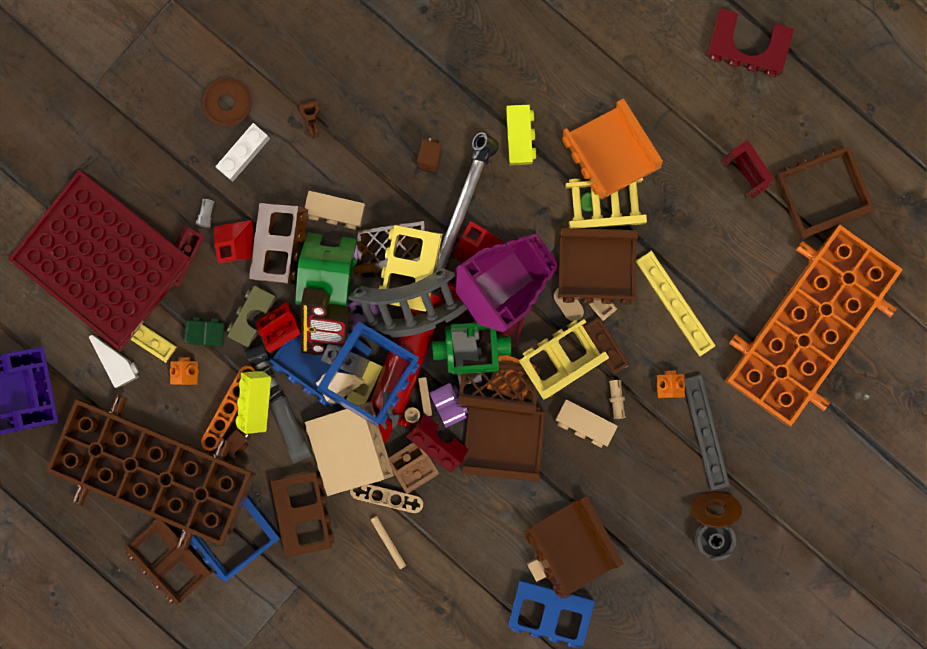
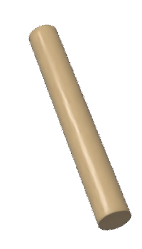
(388, 542)

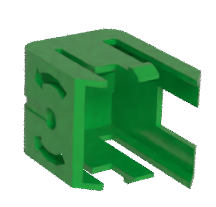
(326, 268)

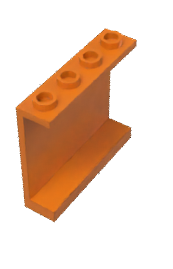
(612, 150)

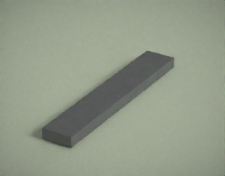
(706, 432)

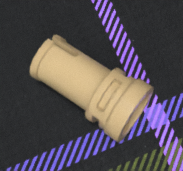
(412, 414)

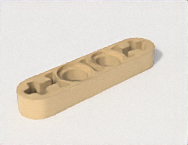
(386, 500)

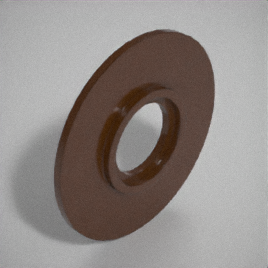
(215, 91)
(700, 511)

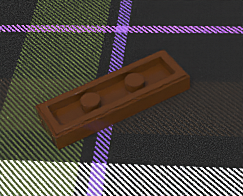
(605, 343)

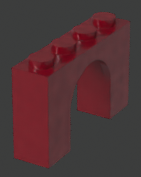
(723, 47)

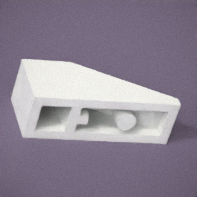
(116, 365)

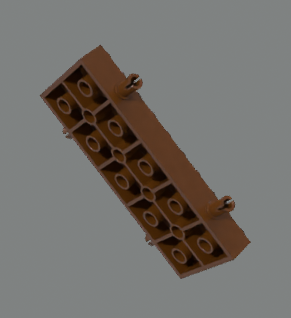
(151, 472)

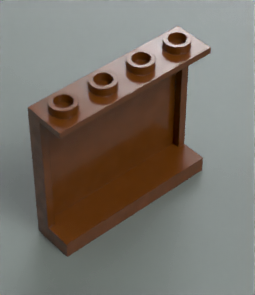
(597, 265)
(504, 444)

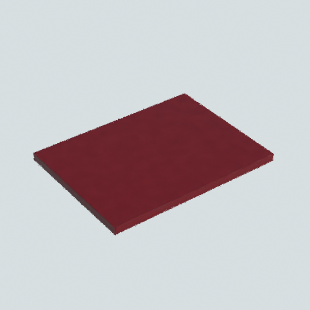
(100, 260)

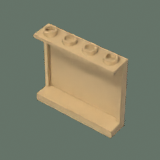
(348, 450)

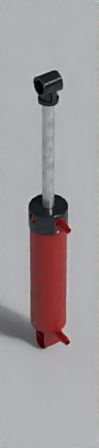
(419, 343)

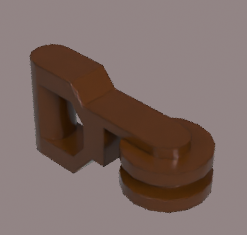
(313, 130)

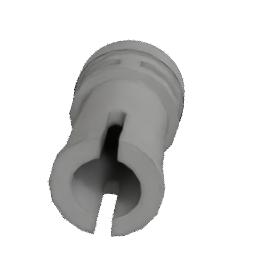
(205, 214)

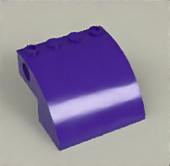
(25, 391)

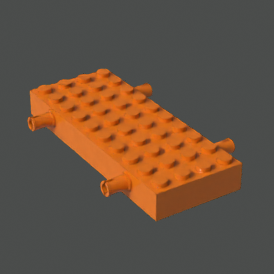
(813, 325)

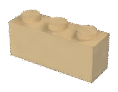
(335, 210)
(585, 424)

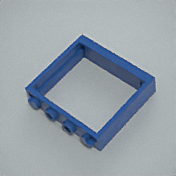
(362, 329)
(209, 557)

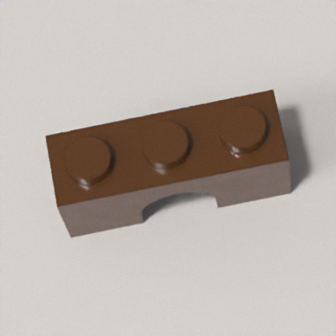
(430, 155)

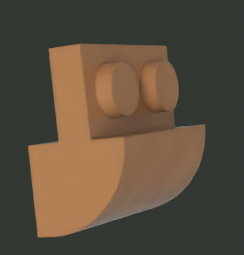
(412, 467)

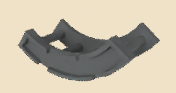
(410, 324)

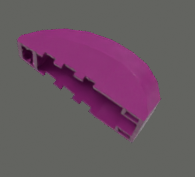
(504, 281)

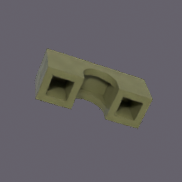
(256, 300)

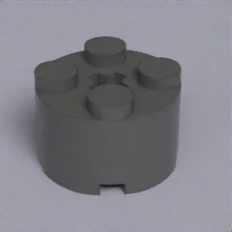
(724, 545)

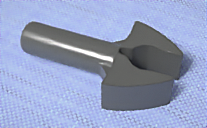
(395, 418)

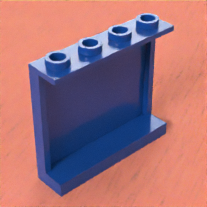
(308, 367)

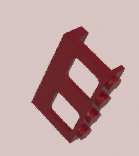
(751, 167)

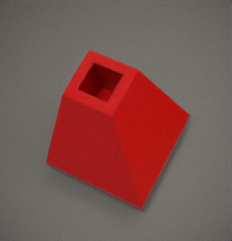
(473, 240)
(234, 242)

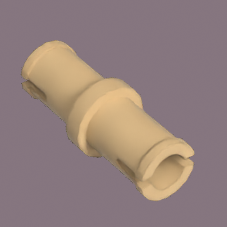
(617, 399)

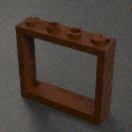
(822, 158)

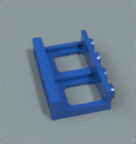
(553, 606)

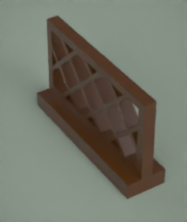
(375, 268)
(495, 404)

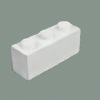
(242, 152)

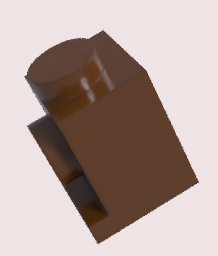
(239, 442)

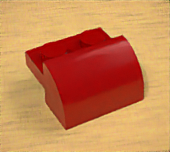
(278, 326)

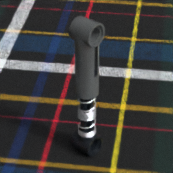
(280, 407)

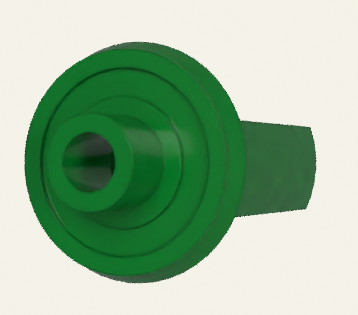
(444, 348)

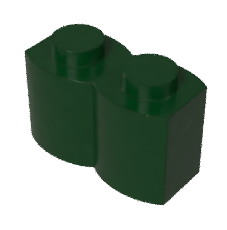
(204, 333)

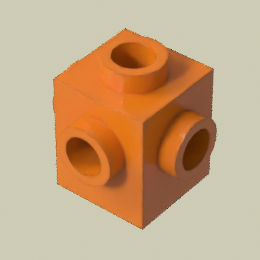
(183, 372)
(671, 385)

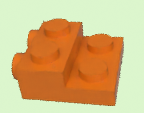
(510, 375)

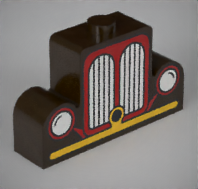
(322, 322)

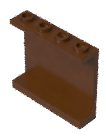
(573, 547)

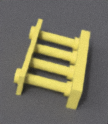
(597, 219)

